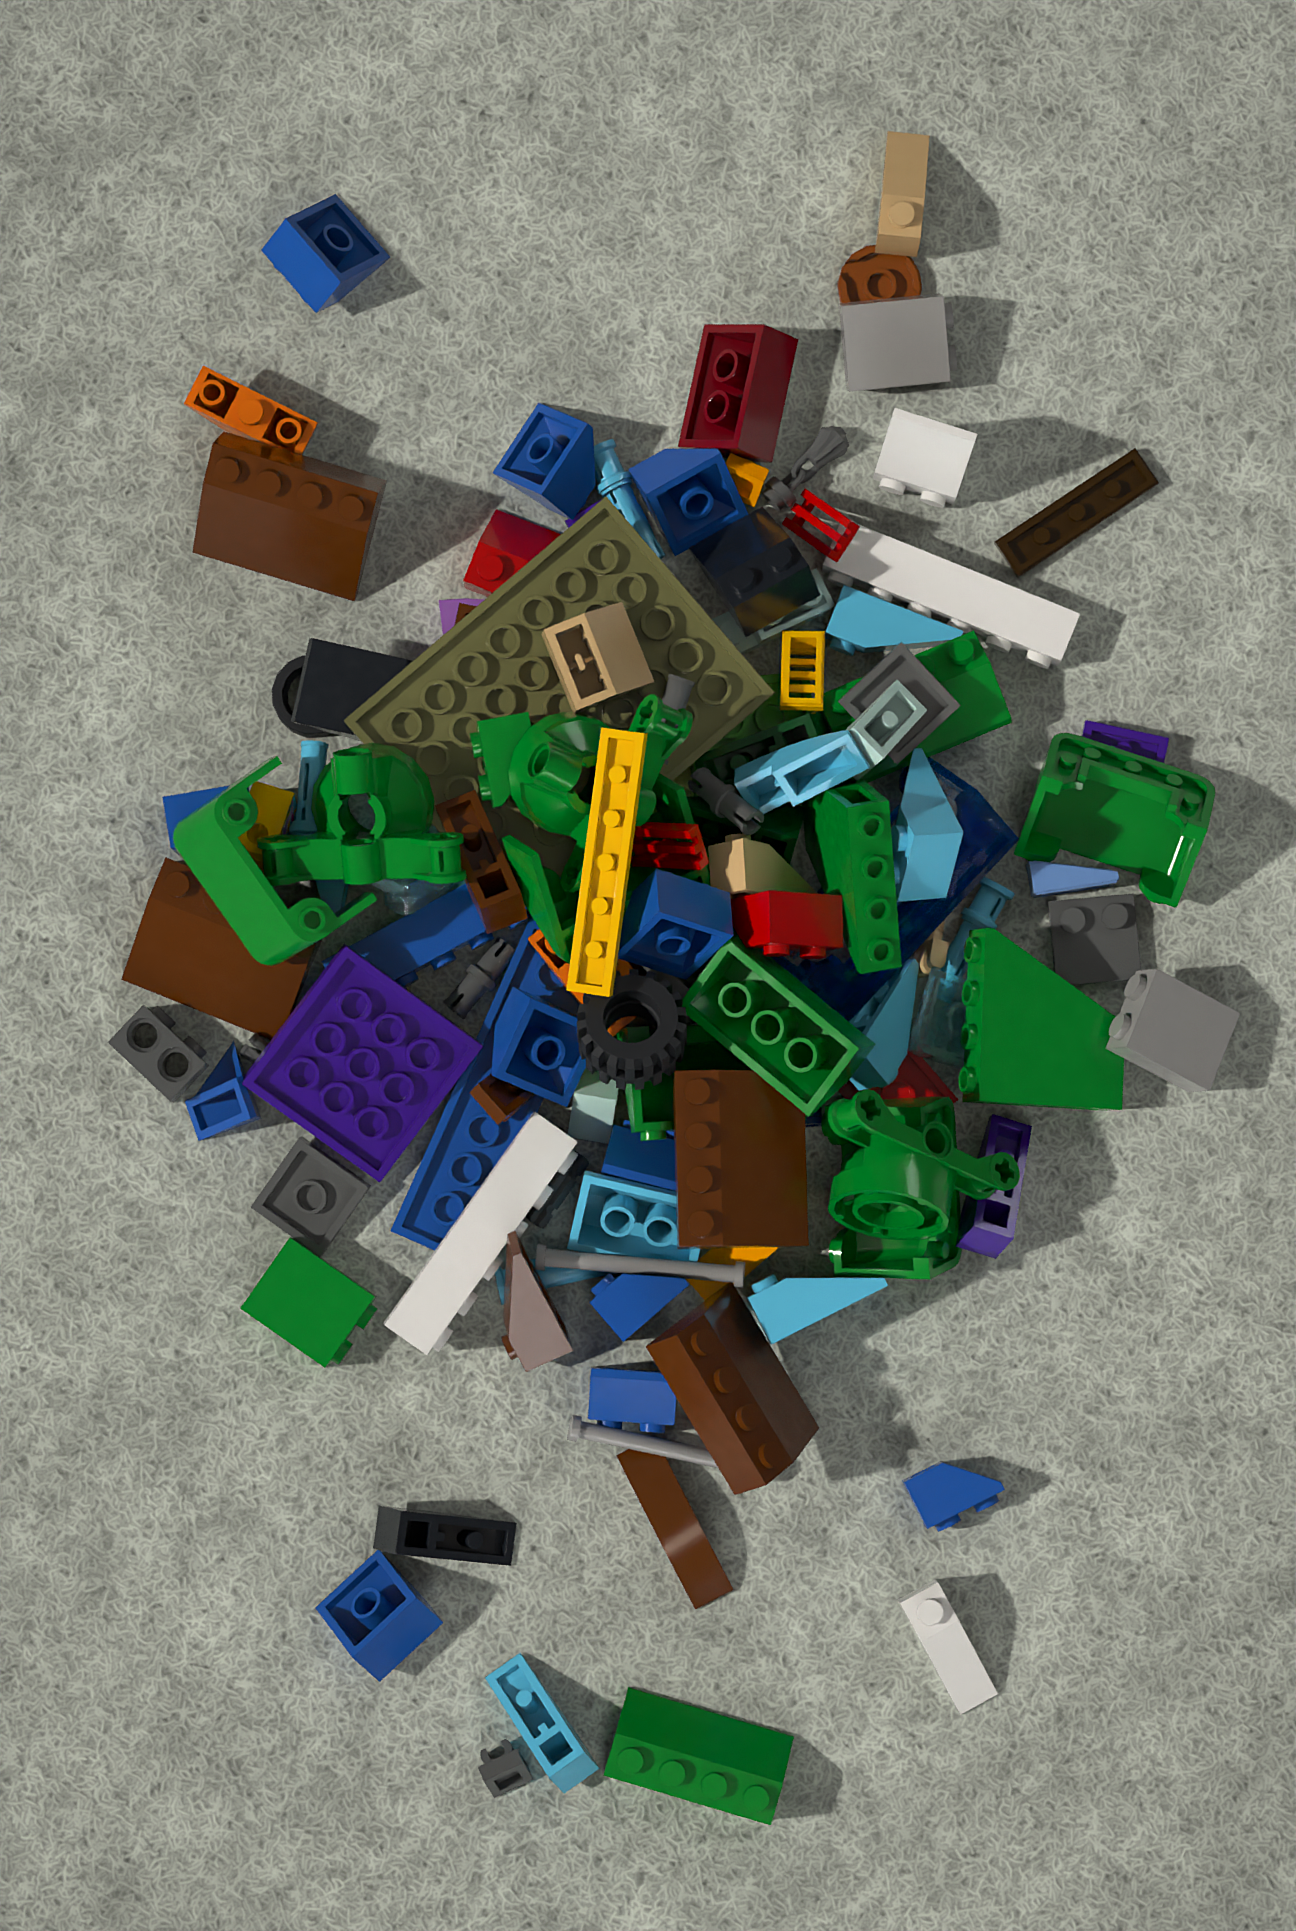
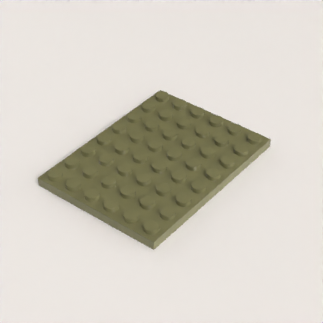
(501, 667)

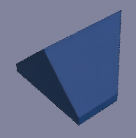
(222, 1099)

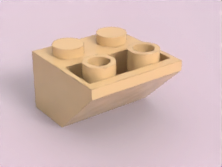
(597, 656)

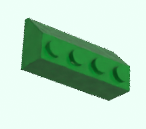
(966, 675)
(776, 1025)
(699, 1756)

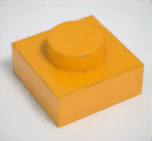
(747, 477)

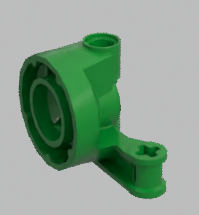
(551, 761)
(348, 851)
(904, 1174)

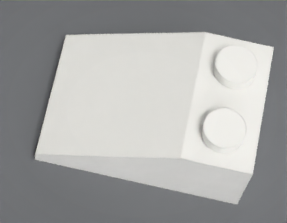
(923, 458)

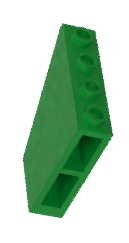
(853, 857)
(1032, 1034)

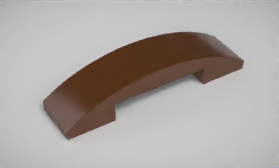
(675, 1526)

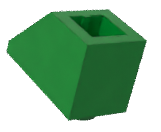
(495, 744)

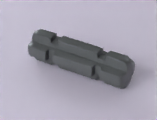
(561, 1188)

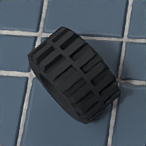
(633, 1061)

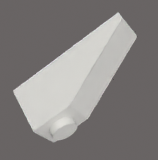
(948, 1646)

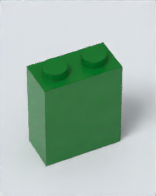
(310, 1304)

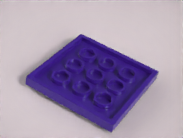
(361, 1063)

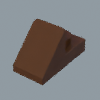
(500, 1098)

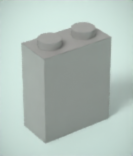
(897, 342)
(1172, 1030)

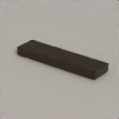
(1076, 513)

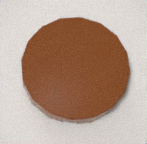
(901, 281)

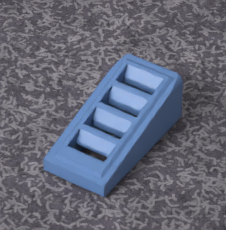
(1057, 878)

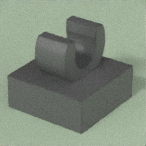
(505, 1771)

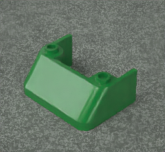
(238, 887)
(554, 907)

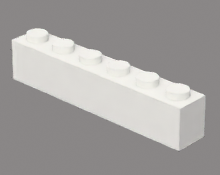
(955, 595)
(480, 1234)

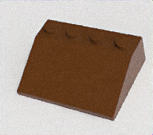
(287, 515)
(199, 961)
(738, 1162)
(734, 1390)

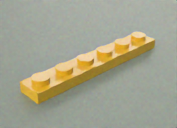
(606, 862)

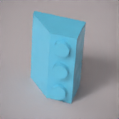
(626, 1220)

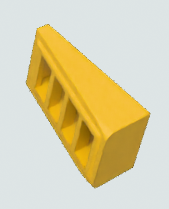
(802, 644)

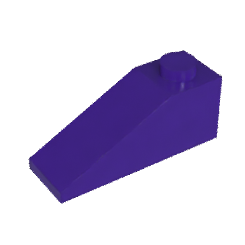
(991, 1222)

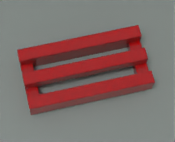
(803, 514)
(669, 852)

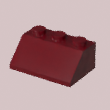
(739, 390)

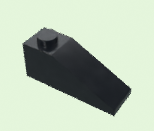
(444, 1536)

